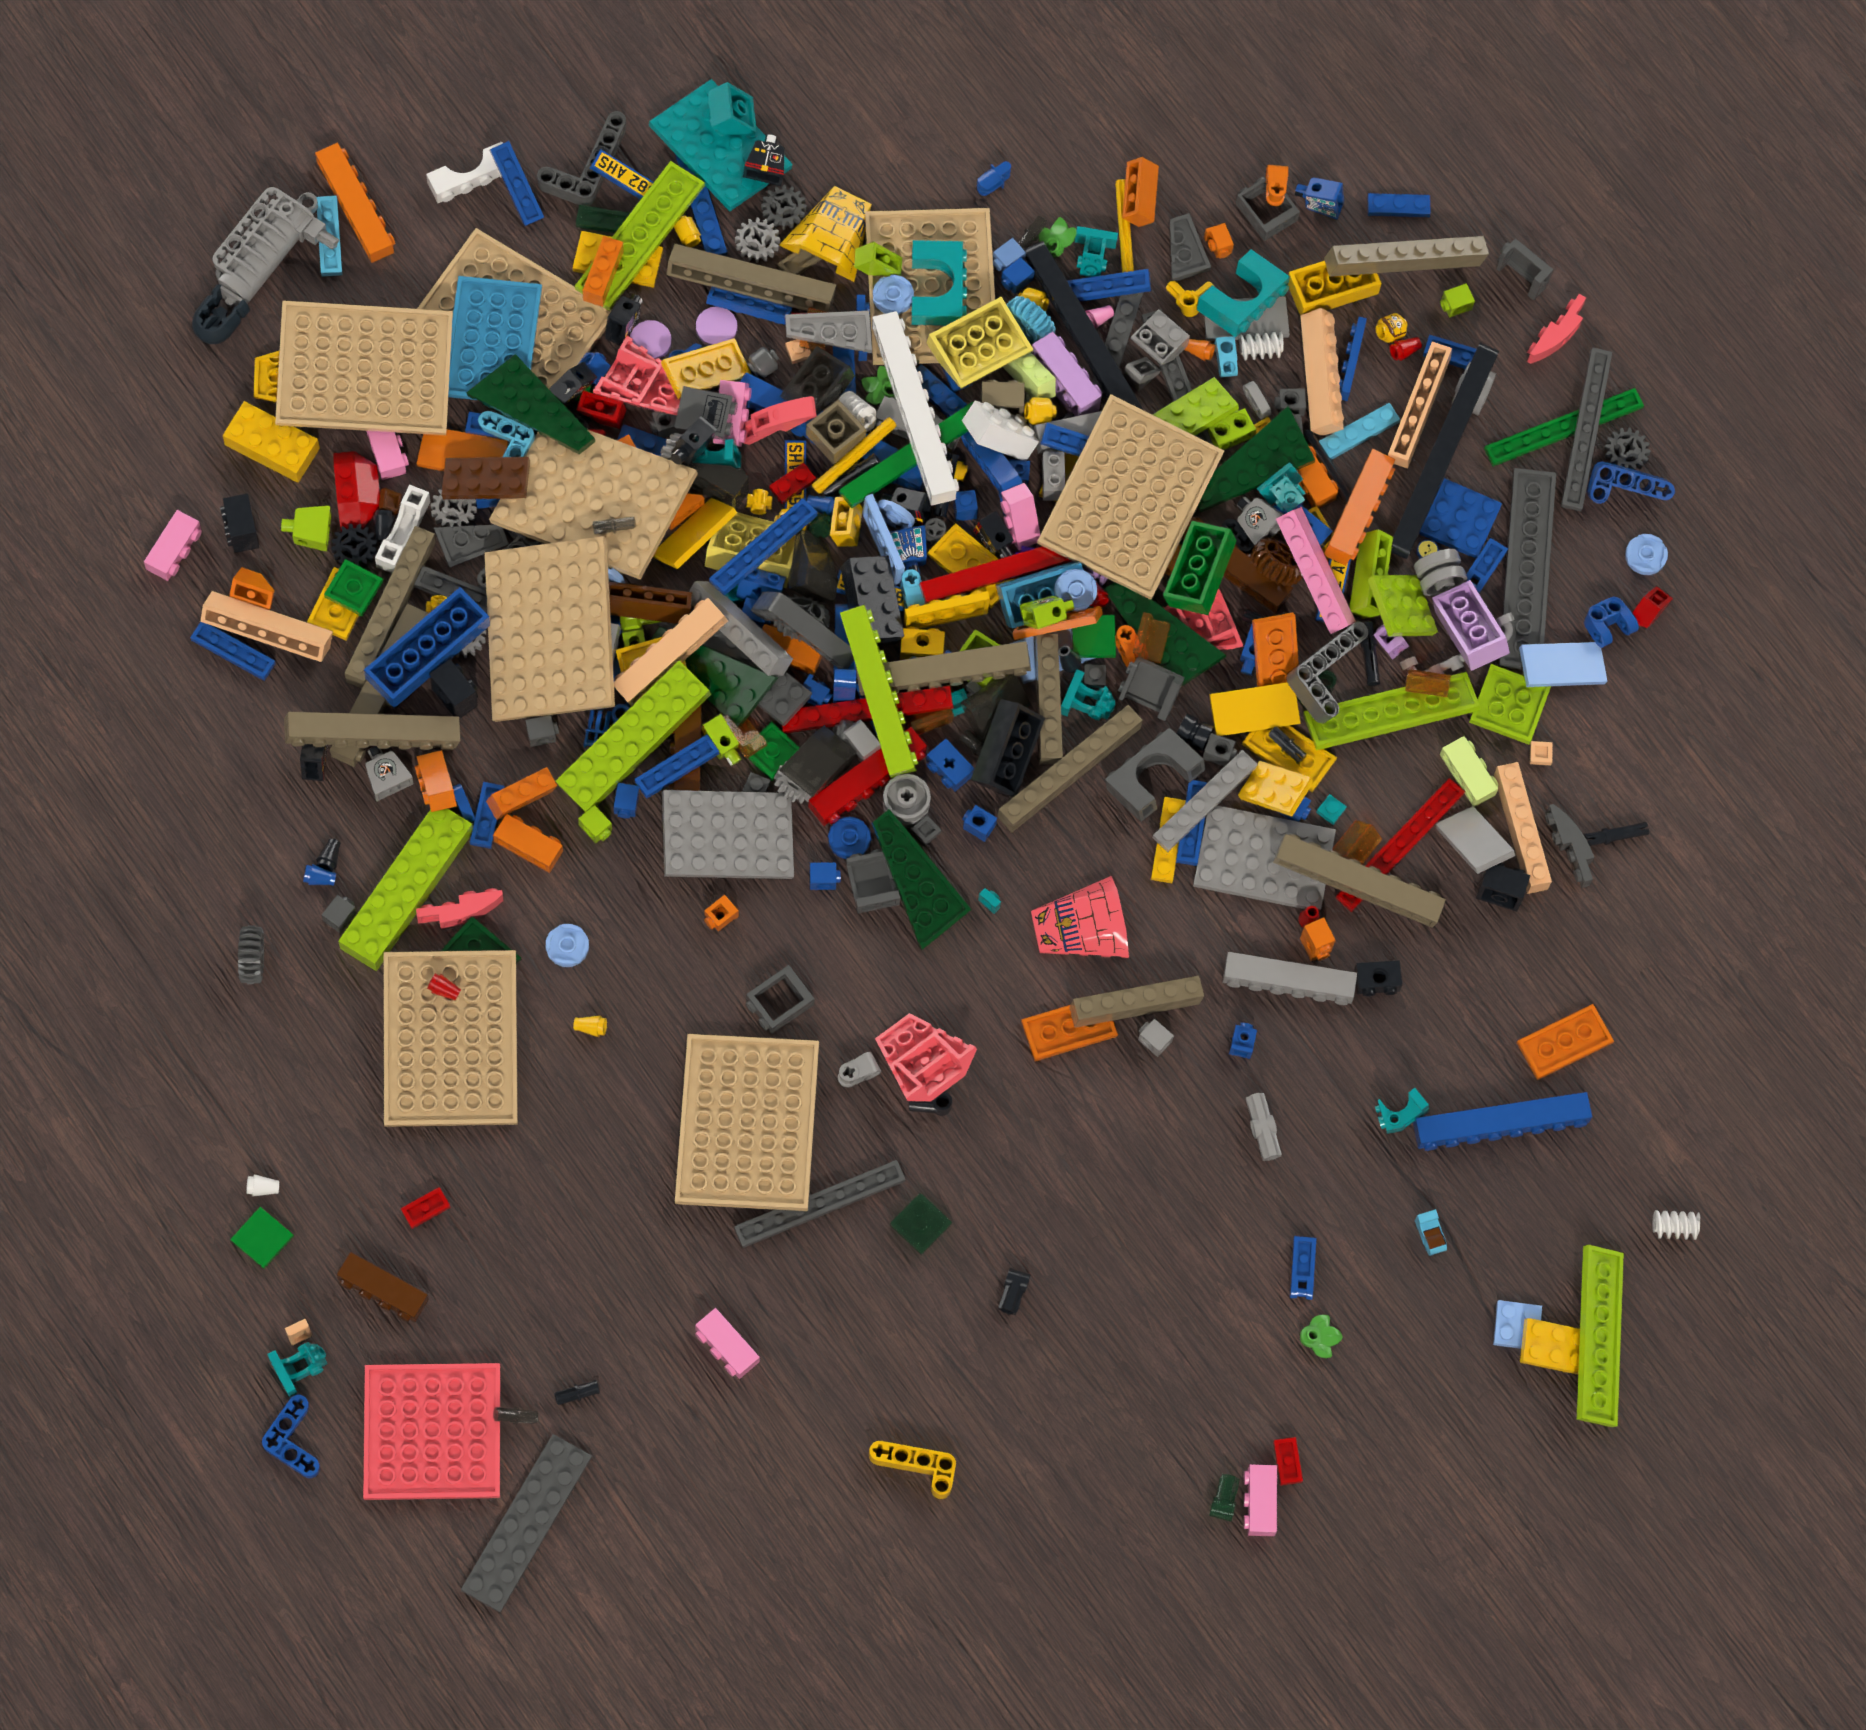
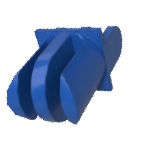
(993, 178)
(597, 731)

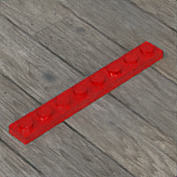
(854, 710)

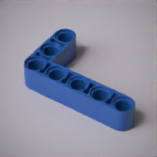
(993, 464)
(844, 679)

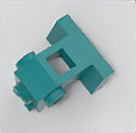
(1095, 242)
(727, 456)
(1286, 492)
(1076, 694)
(1415, 1108)
(286, 1372)

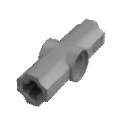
(1263, 1126)

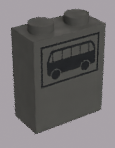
(712, 406)

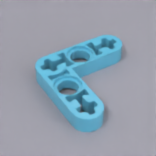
(515, 439)

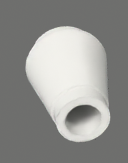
(261, 1185)

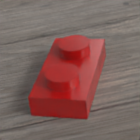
(792, 483)
(425, 1208)
(1287, 1461)

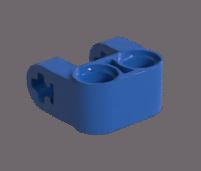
(1605, 617)

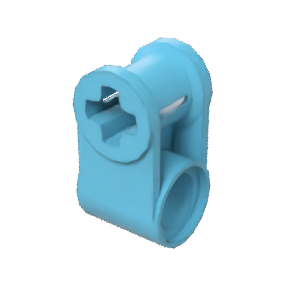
(911, 592)

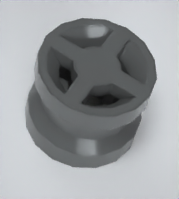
(935, 525)

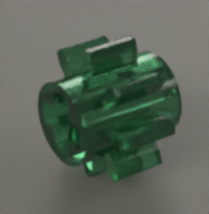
(820, 525)

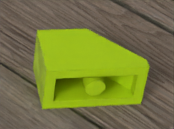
(877, 260)

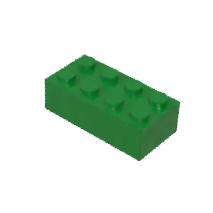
(1199, 567)

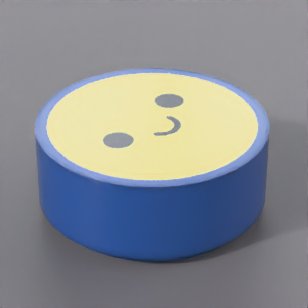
(1426, 547)

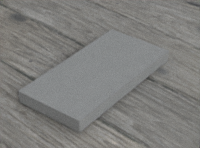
(1271, 321)
(1475, 839)

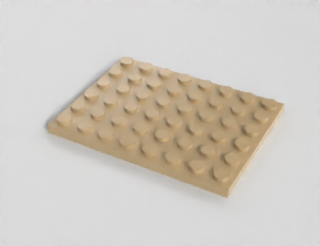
(896, 233)
(565, 322)
(364, 368)
(600, 483)
(1130, 496)
(549, 629)
(448, 1056)
(747, 1122)

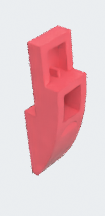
(1557, 334)
(779, 417)
(470, 905)

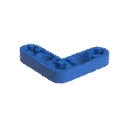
(284, 1444)

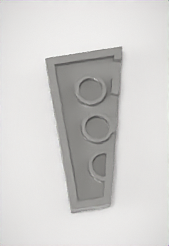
(836, 329)

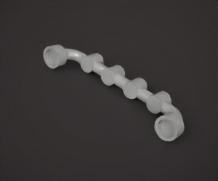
(1456, 662)

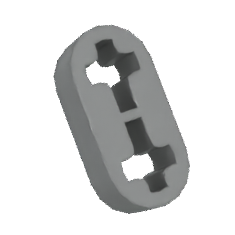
(1256, 400)

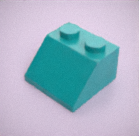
(731, 110)

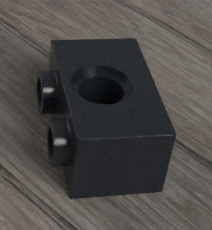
(1388, 970)

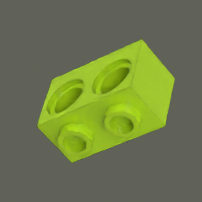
(1233, 434)

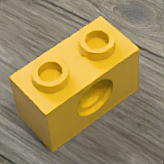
(845, 523)
(912, 635)

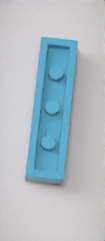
(328, 213)
(1360, 431)

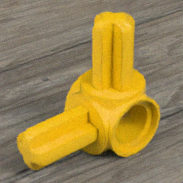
(1183, 297)

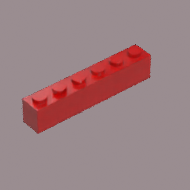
(858, 784)

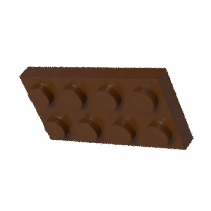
(485, 478)

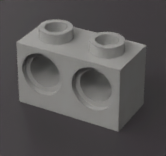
(1053, 475)

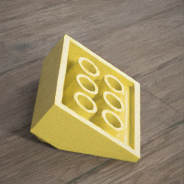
(979, 343)
(737, 535)

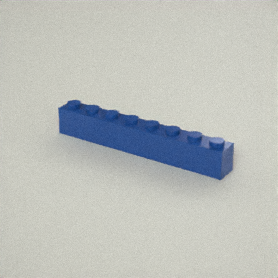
(1502, 1120)

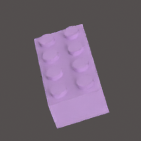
(1072, 382)
(1470, 625)

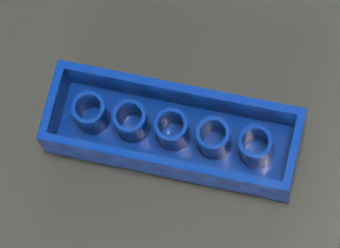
(427, 647)

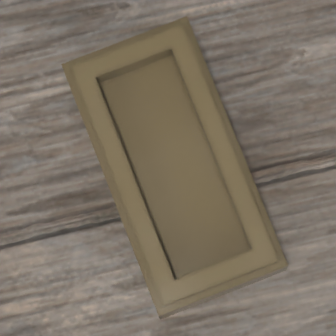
(798, 263)

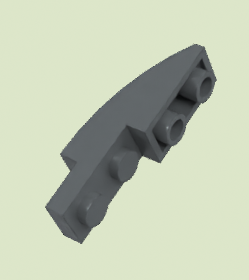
(1568, 836)

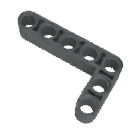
(584, 183)
(778, 607)
(1305, 679)

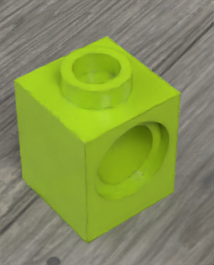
(1457, 300)
(595, 824)

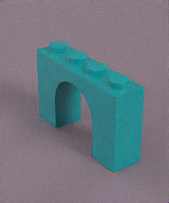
(949, 258)
(1238, 315)

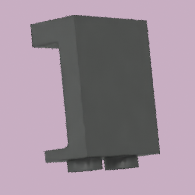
(1527, 265)
(1151, 686)
(871, 882)

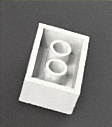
(1000, 430)

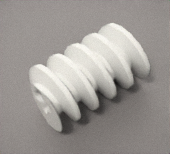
(1261, 345)
(860, 409)
(1676, 1224)

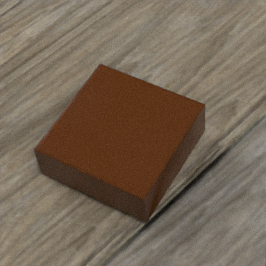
(390, 501)

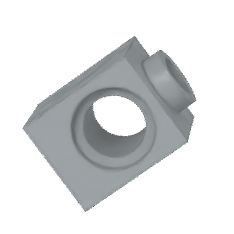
(1155, 1037)

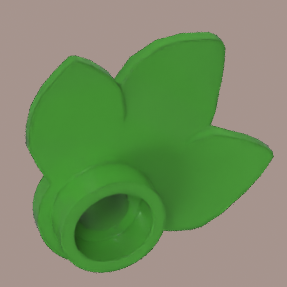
(1058, 235)
(877, 386)
(1324, 1336)

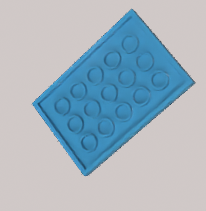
(489, 327)

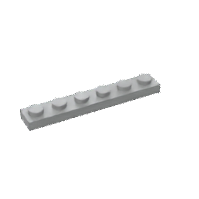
(1205, 801)

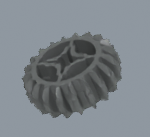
(811, 607)
(251, 954)

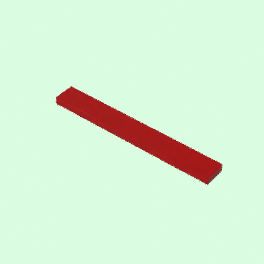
(990, 573)
(1409, 835)

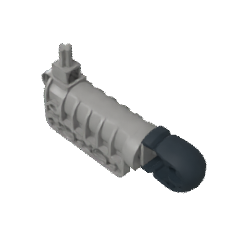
(256, 258)

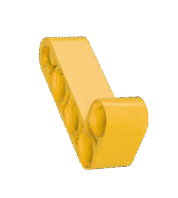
(911, 1463)

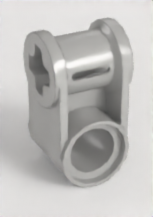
(861, 1068)

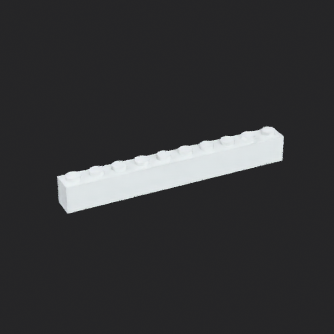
(914, 408)

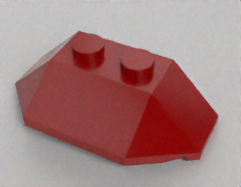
(355, 488)

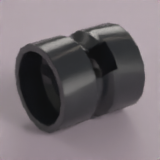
(1195, 732)

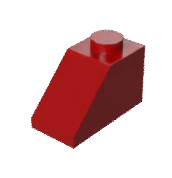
(602, 409)
(1651, 607)

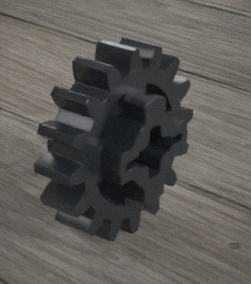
(364, 545)

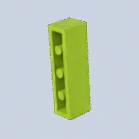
(1372, 560)

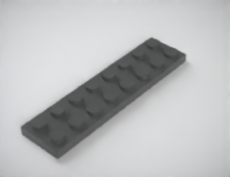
(785, 695)
(526, 1523)

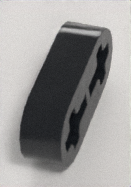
(1240, 534)

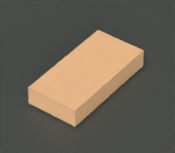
(298, 1332)

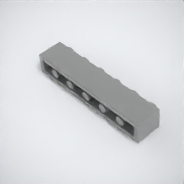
(744, 631)
(1289, 978)

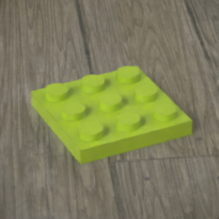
(1402, 605)
(1509, 705)

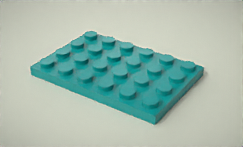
(707, 152)

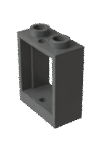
(1274, 226)
(798, 988)

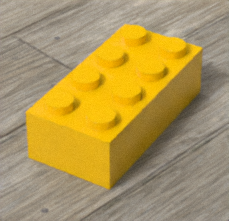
(1315, 289)
(272, 445)

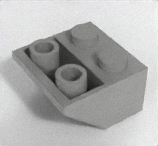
(1161, 338)

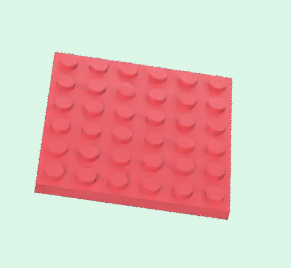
(431, 1431)

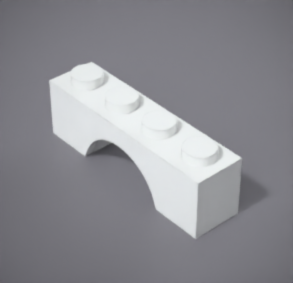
(447, 183)
(410, 515)

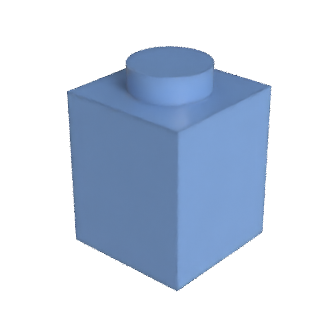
(1007, 254)

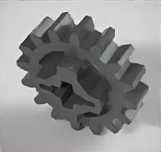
(777, 201)
(1620, 442)

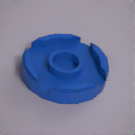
(849, 837)

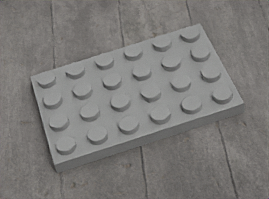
(727, 834)
(1240, 855)

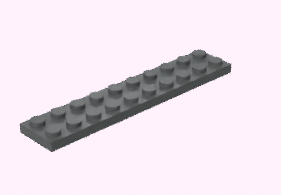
(1528, 560)

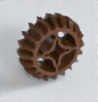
(1276, 561)

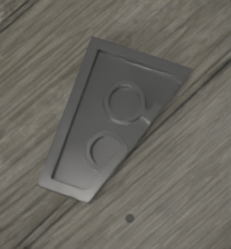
(1186, 249)
(468, 542)

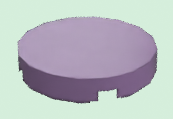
(716, 325)
(653, 337)

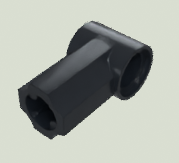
(932, 1107)
(1015, 1286)

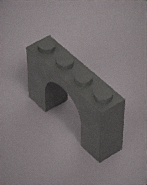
(1164, 749)

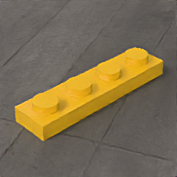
(1165, 861)

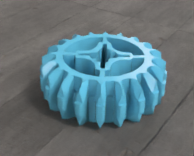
(1031, 318)

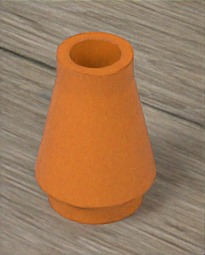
(1201, 349)

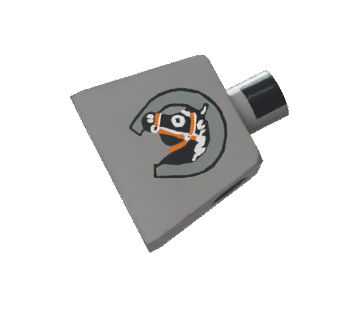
(1258, 519)
(386, 773)

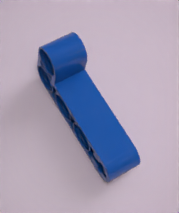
(1631, 484)

